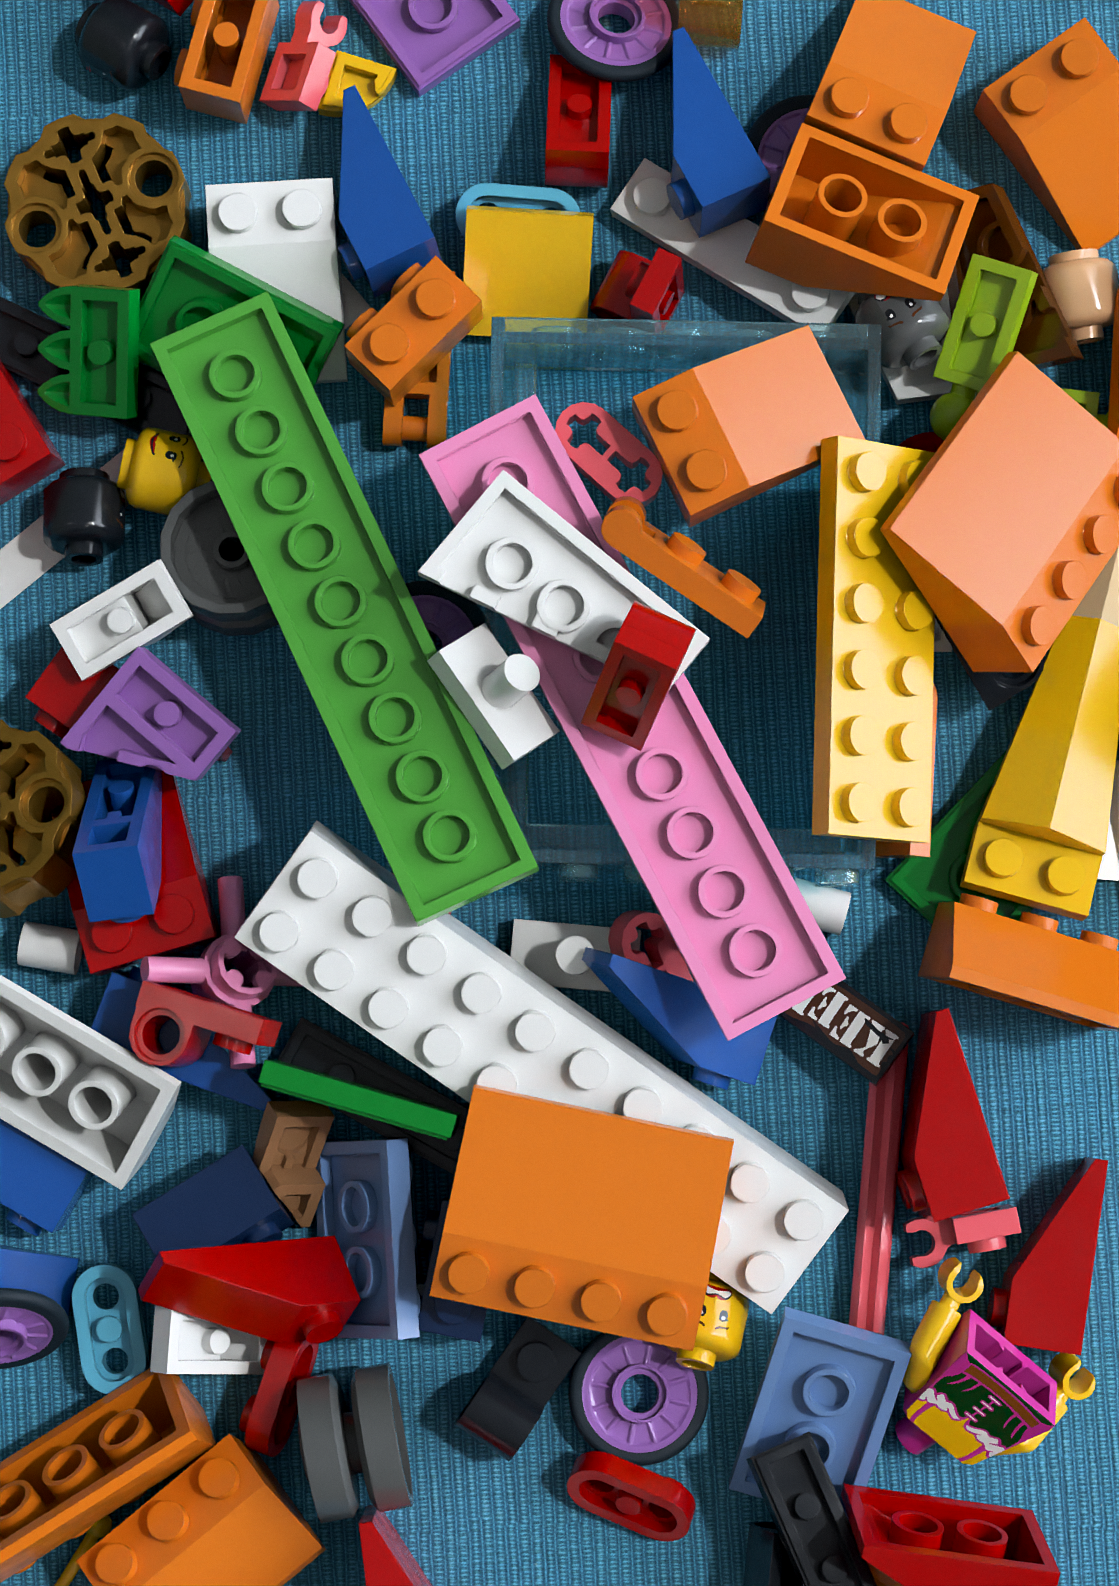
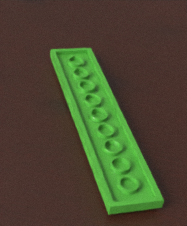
(344, 609)

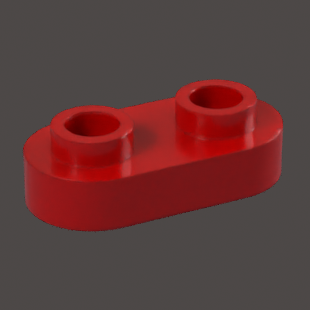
(273, 1411)
(631, 1496)

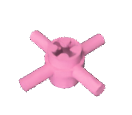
(208, 974)

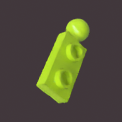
(979, 334)

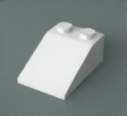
(287, 239)

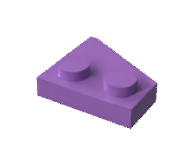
(153, 721)

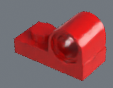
(577, 127)
(641, 287)
(637, 675)
(196, 1020)

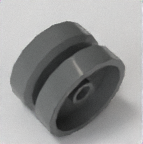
(195, 552)
(346, 1443)

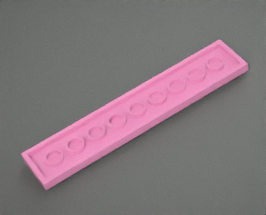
(680, 795)

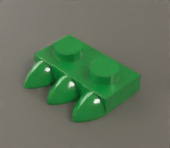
(97, 350)

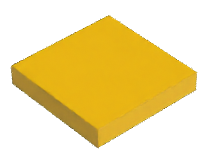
(528, 262)

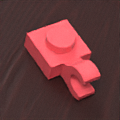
(302, 66)
(980, 1229)

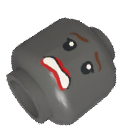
(908, 328)

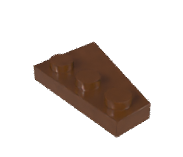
(999, 235)

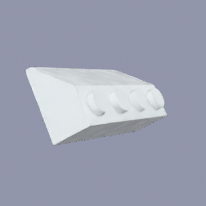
(78, 1088)

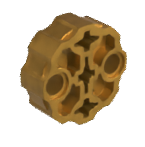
(132, 161)
(32, 784)

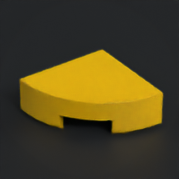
(369, 77)

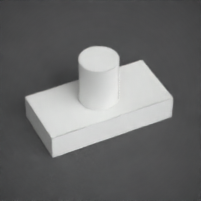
(495, 694)
(557, 950)

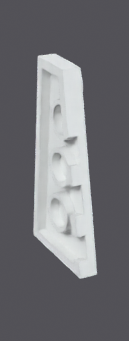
(542, 573)

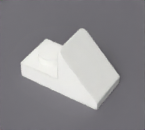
(121, 619)
(202, 1347)

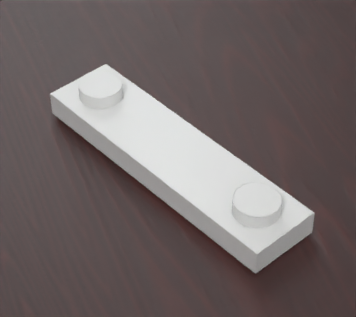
(720, 254)

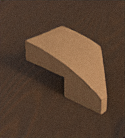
(289, 1151)

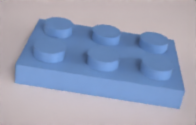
(372, 1219)
(825, 1383)

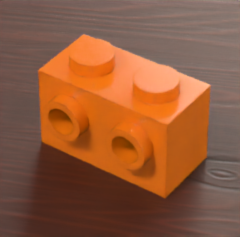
(225, 56)
(413, 329)

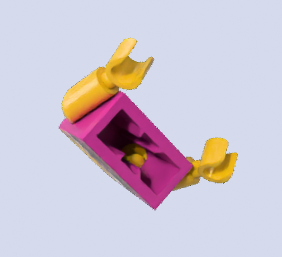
(975, 1386)

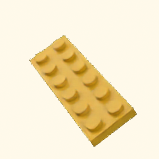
(870, 654)

